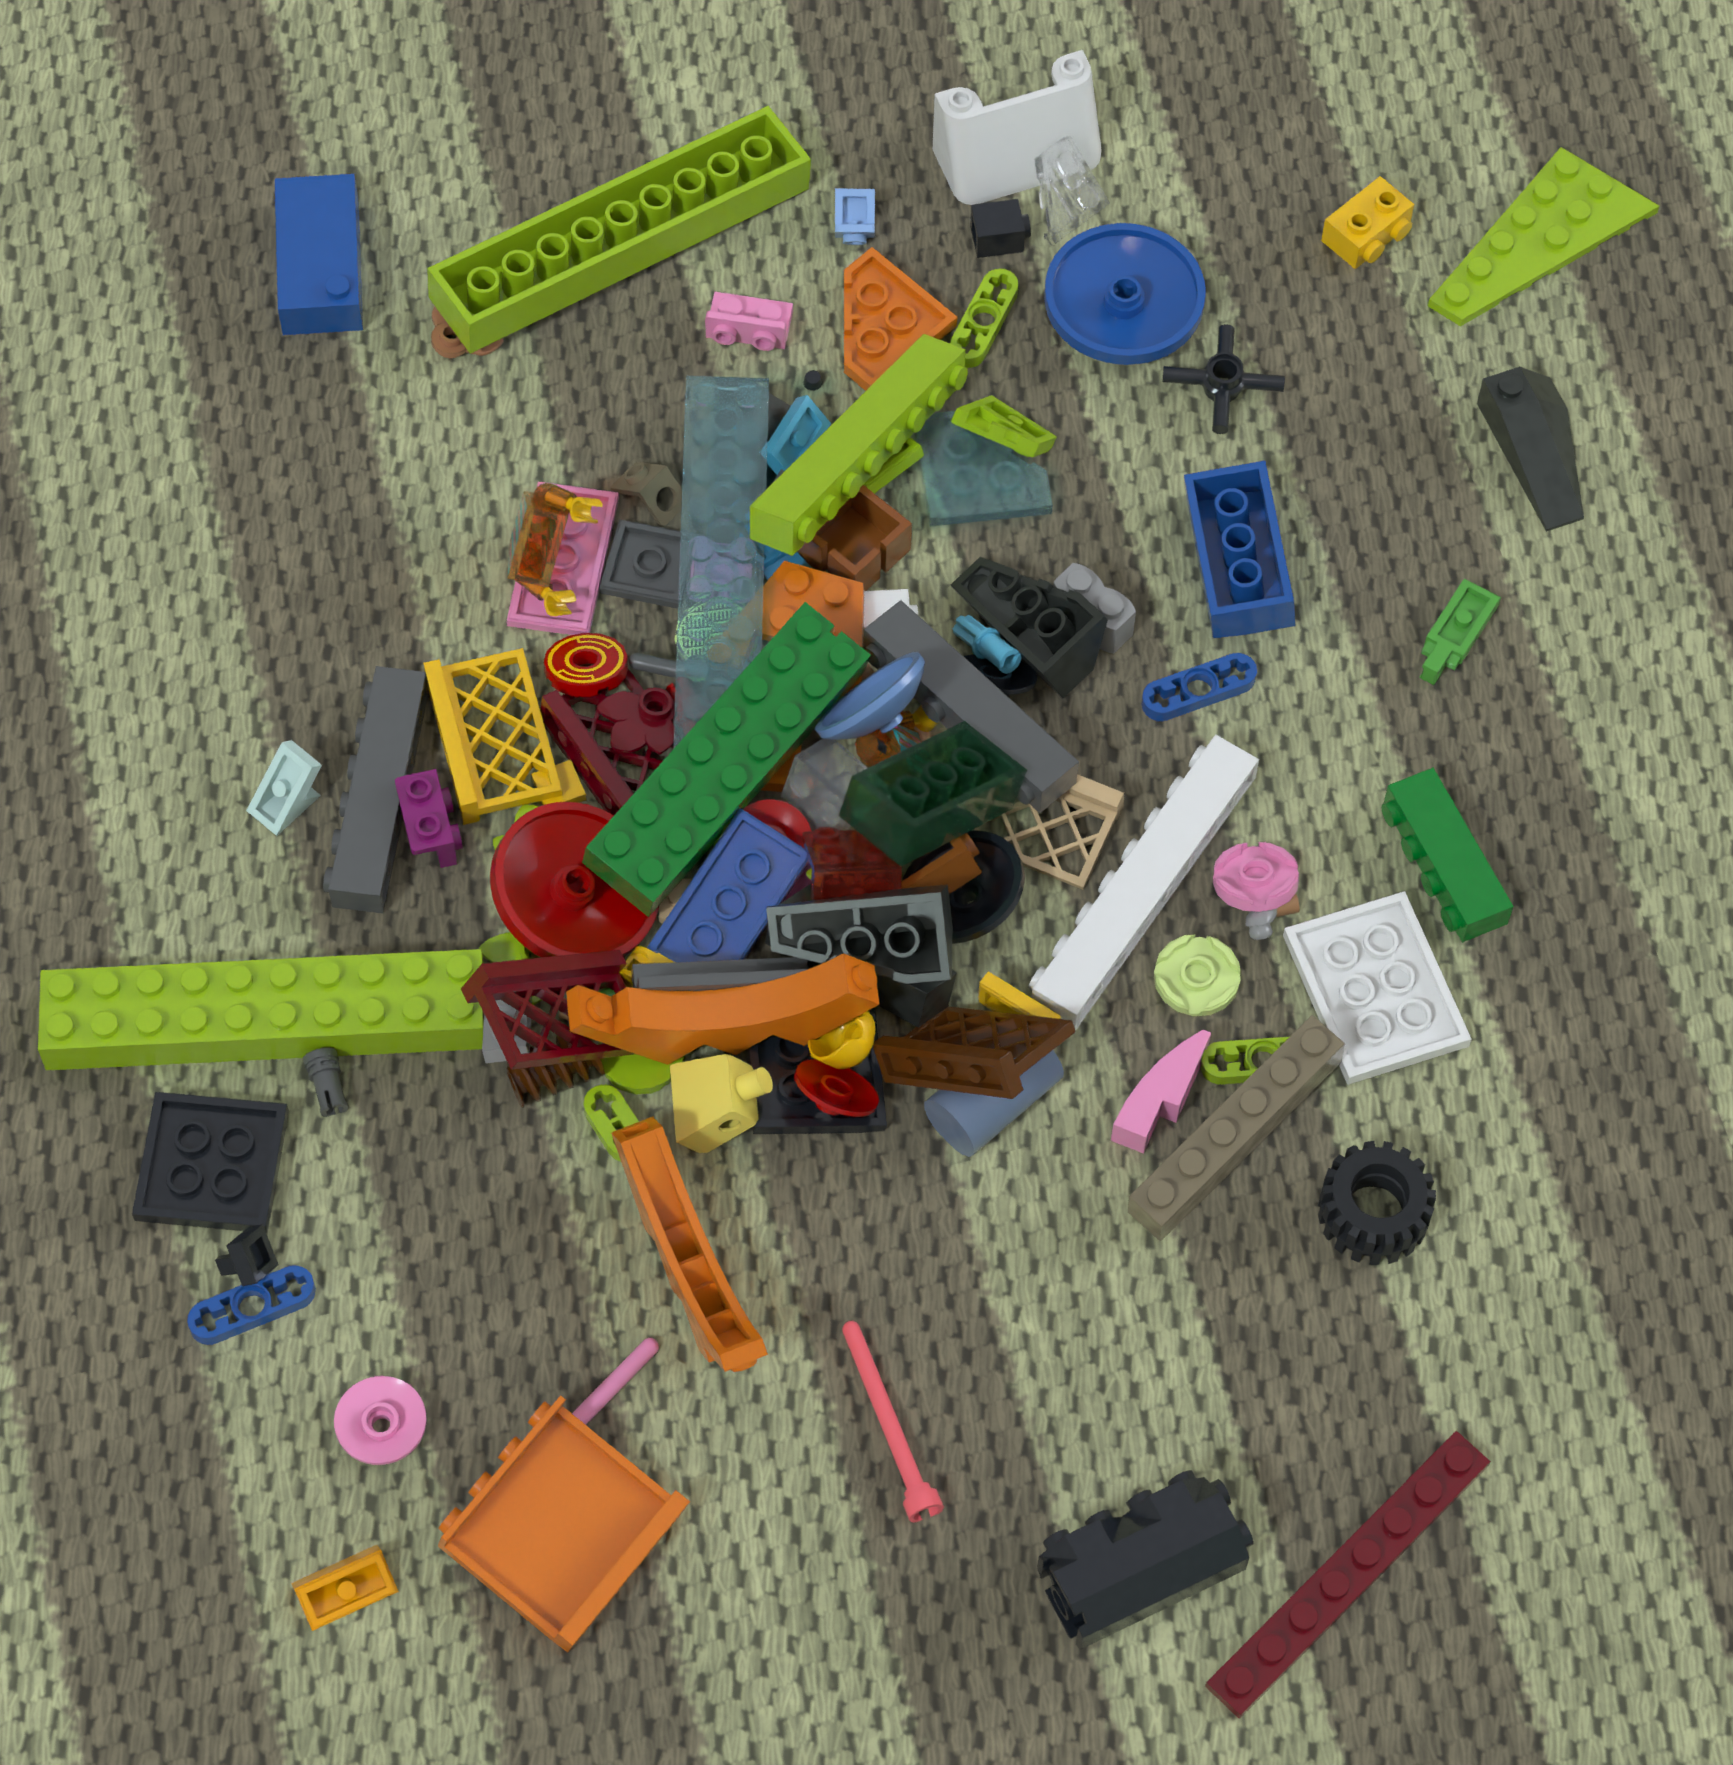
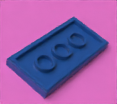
(728, 897)

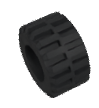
(1370, 1234)

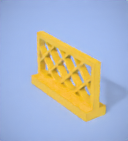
(460, 751)

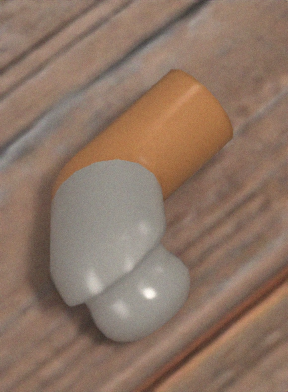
(1260, 921)

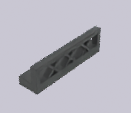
(713, 974)

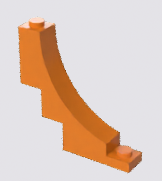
(729, 1019)

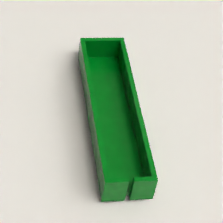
(725, 759)

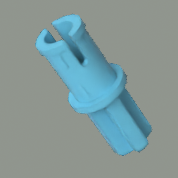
(987, 643)

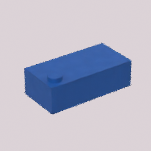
(318, 254)
(1239, 550)

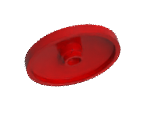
(551, 896)

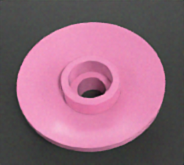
(374, 1400)

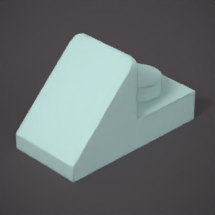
(285, 788)

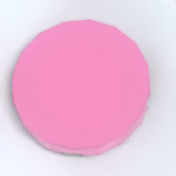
(1256, 877)

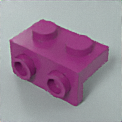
(426, 818)

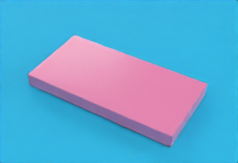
(576, 568)

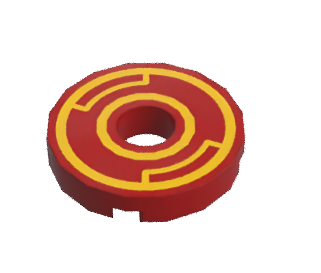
(603, 652)

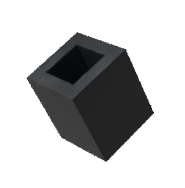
(999, 228)

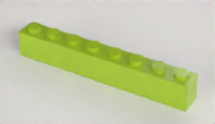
(857, 445)

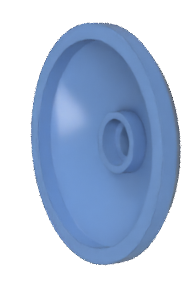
(874, 701)

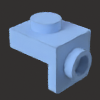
(854, 215)

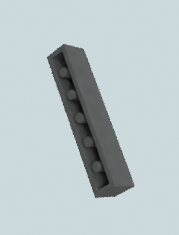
(959, 692)
(371, 808)

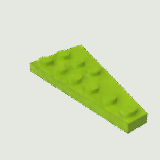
(1548, 226)

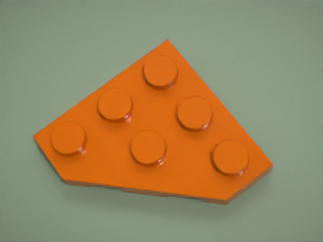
(885, 316)

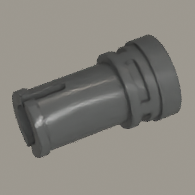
(324, 1072)

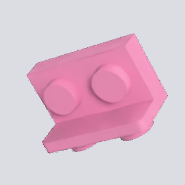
(748, 321)

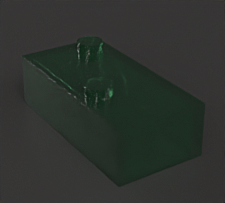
(932, 793)

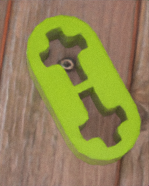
(598, 1119)

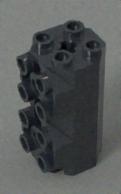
(1146, 1559)

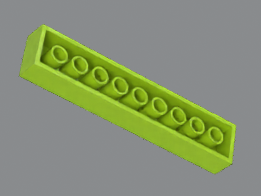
(618, 229)
(258, 1009)

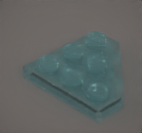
(976, 477)

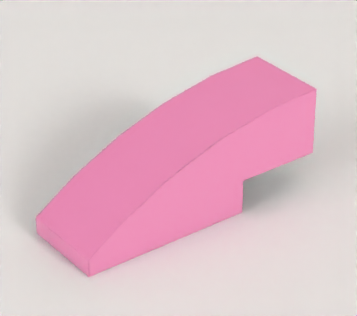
(1160, 1093)

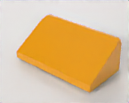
(345, 1587)

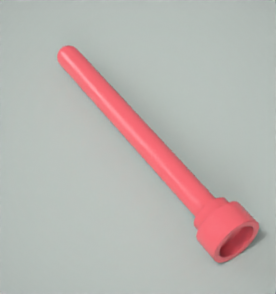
(918, 1493)

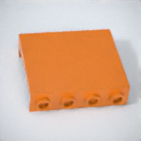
(559, 1524)

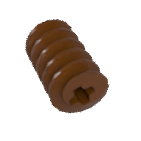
(533, 1078)

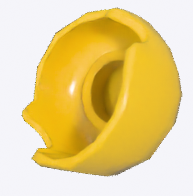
(846, 1044)

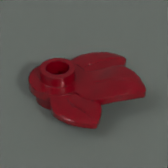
(637, 724)

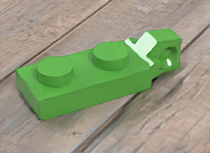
(1457, 629)

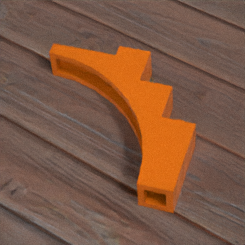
(689, 1262)

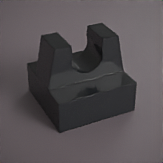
(248, 1256)

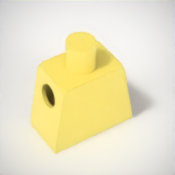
(715, 1100)

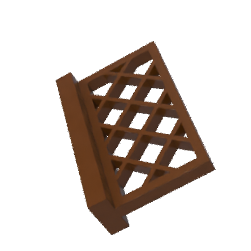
(971, 1051)

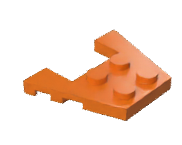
(832, 596)

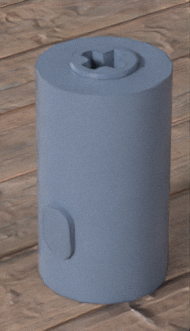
(974, 1119)

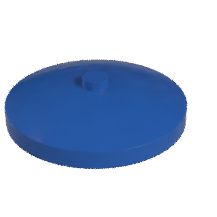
(1124, 293)

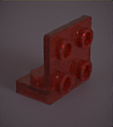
(847, 864)

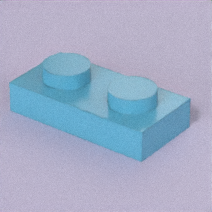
(795, 433)

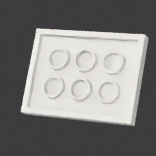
(1377, 986)

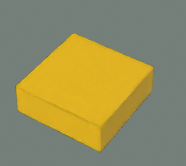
(570, 783)

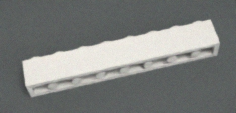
(1145, 880)

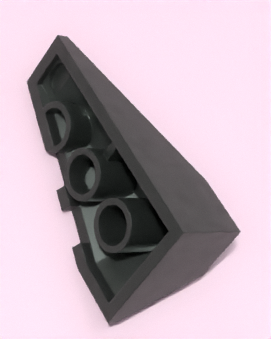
(896, 930)

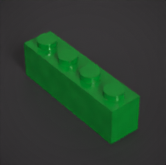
(1447, 855)

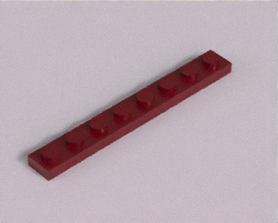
(1347, 1574)

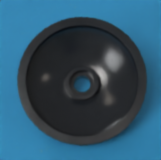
(993, 891)

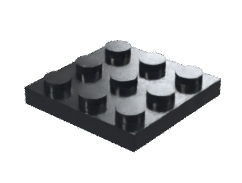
(210, 1162)

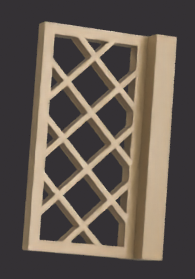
(1087, 798)

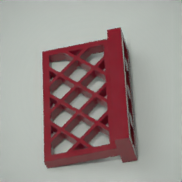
(589, 758)
(548, 980)

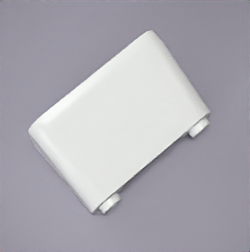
(994, 146)

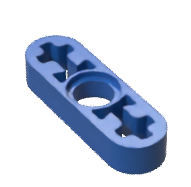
(1205, 672)
(234, 1297)

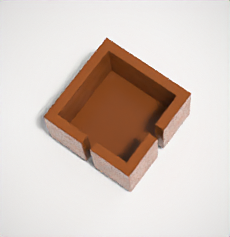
(860, 540)

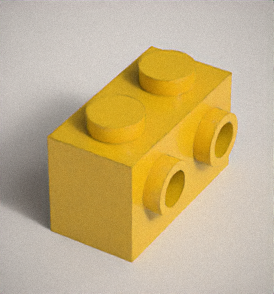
(1368, 223)

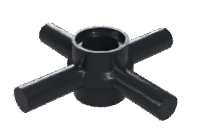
(1226, 366)

